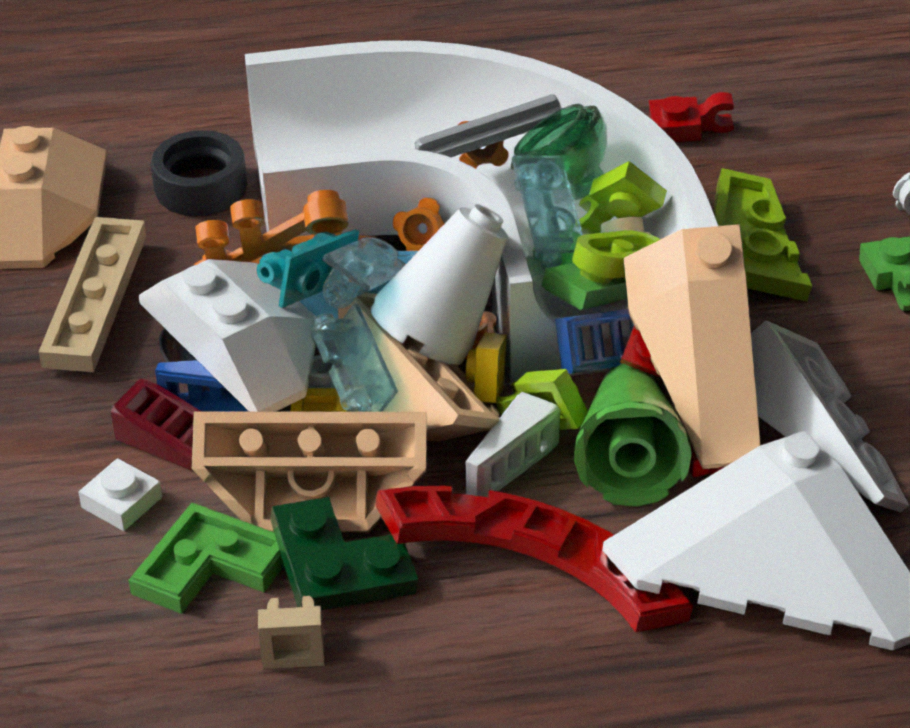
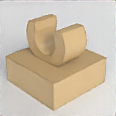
(291, 635)

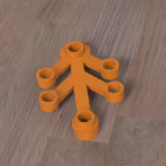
(320, 214)

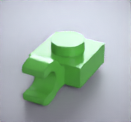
(889, 267)

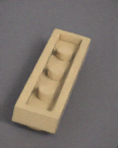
(93, 295)

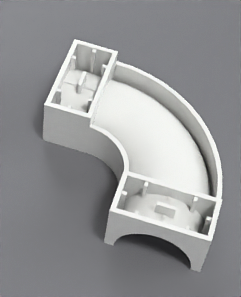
(350, 126)

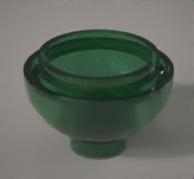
(576, 135)

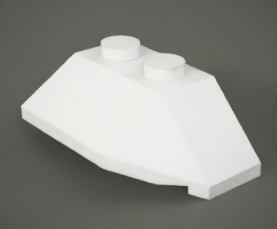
(238, 331)

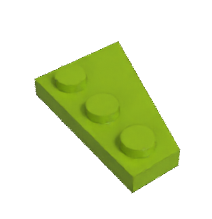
(767, 252)

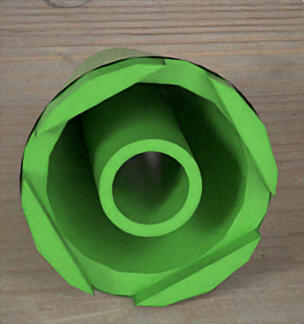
(631, 440)

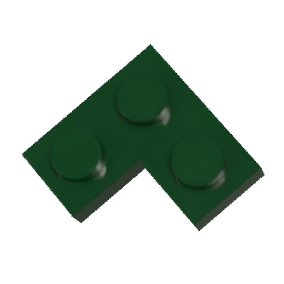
(336, 570)

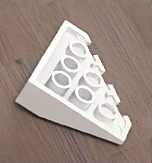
(775, 534)

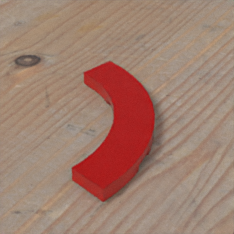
(533, 530)

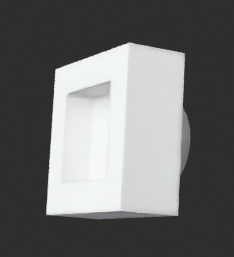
(120, 494)

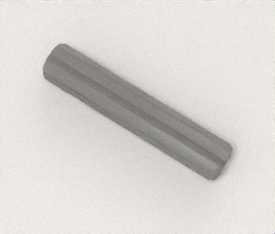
(489, 128)

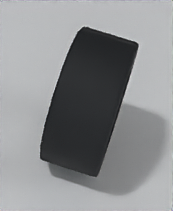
(204, 194)

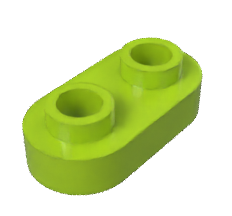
(603, 254)

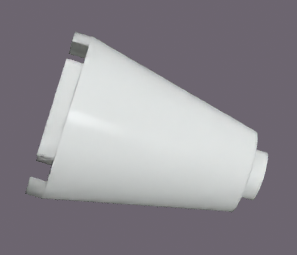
(445, 286)

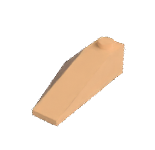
(695, 321)

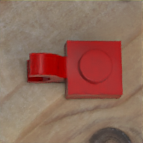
(686, 120)

